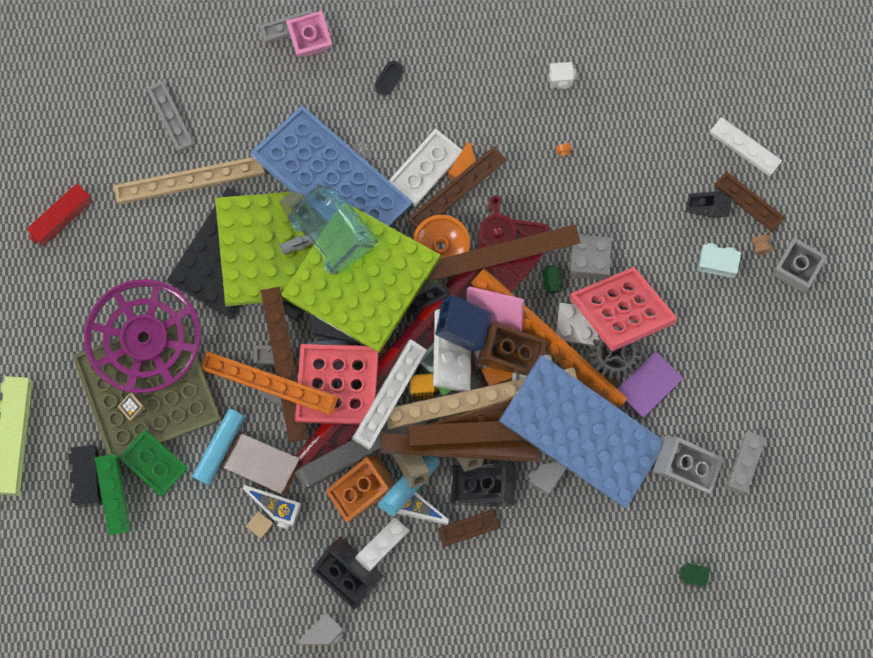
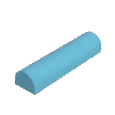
(219, 447)
(401, 492)

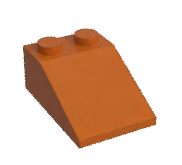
(361, 488)

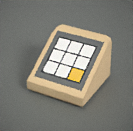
(131, 407)

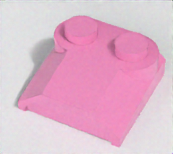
(309, 34)

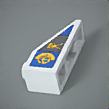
(278, 508)
(421, 509)

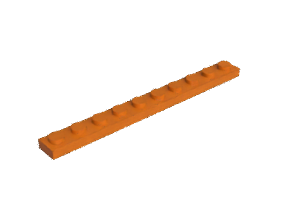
(556, 346)

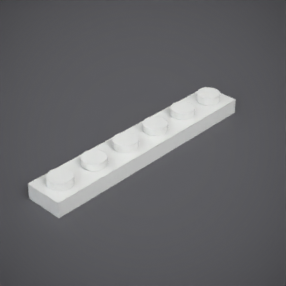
(389, 394)

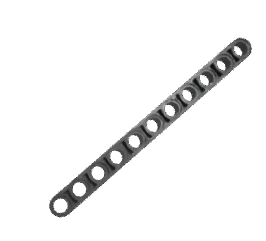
(353, 452)

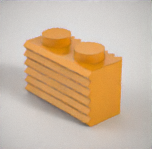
(422, 387)

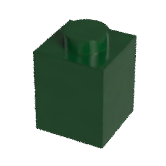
(694, 575)

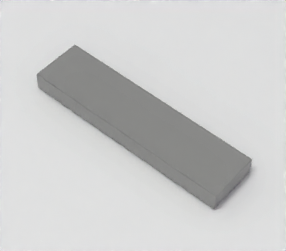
(170, 116)

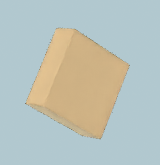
(259, 525)

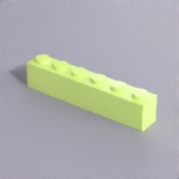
(13, 432)

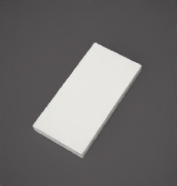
(426, 167)

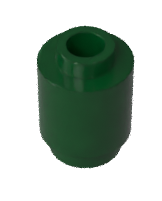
(552, 279)

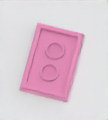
(503, 308)

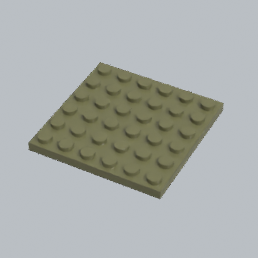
(167, 412)

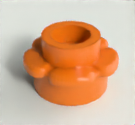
(563, 149)

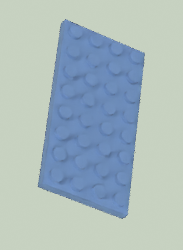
(310, 154)
(582, 431)

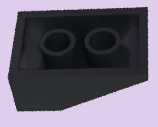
(484, 486)

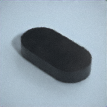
(388, 78)

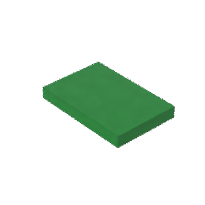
(153, 462)

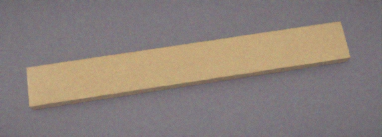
(187, 180)

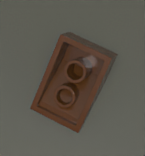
(510, 350)

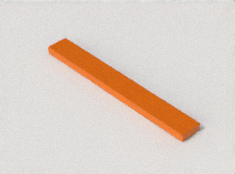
(269, 383)

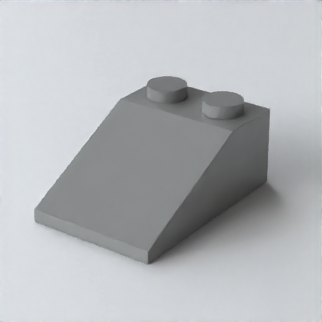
(688, 464)

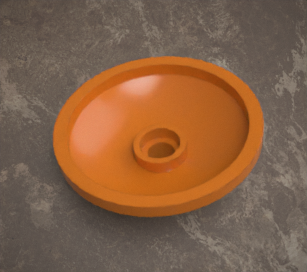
(443, 230)

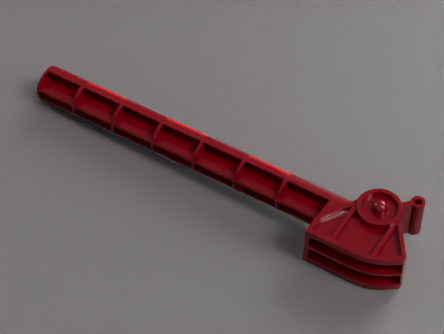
(493, 230)

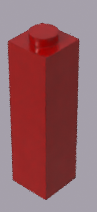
(59, 215)

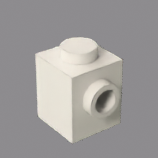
(562, 75)

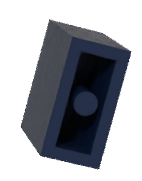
(463, 323)

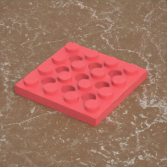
(620, 318)
(349, 355)

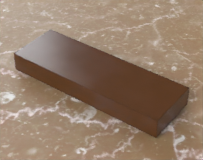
(469, 528)

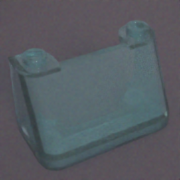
(333, 228)

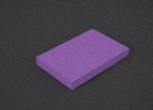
(649, 384)

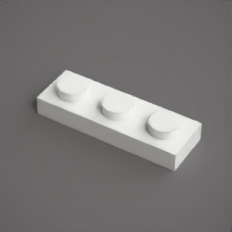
(382, 544)

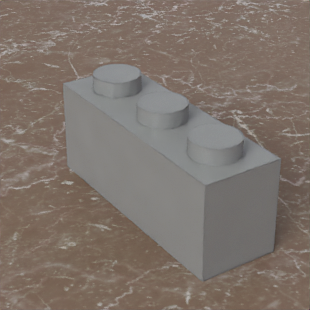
(745, 463)

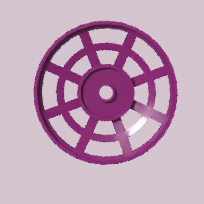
(134, 328)

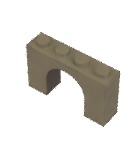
(417, 473)

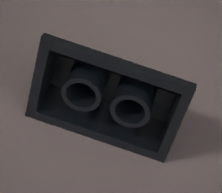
(345, 574)

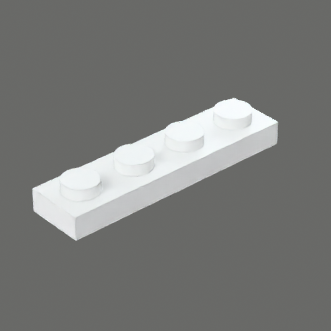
(745, 146)

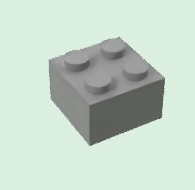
(591, 258)
(799, 265)

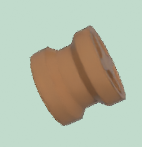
(762, 245)

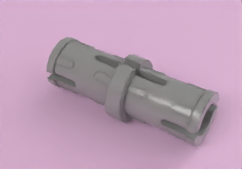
(298, 243)

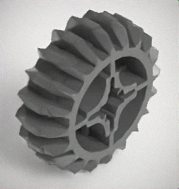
(621, 360)

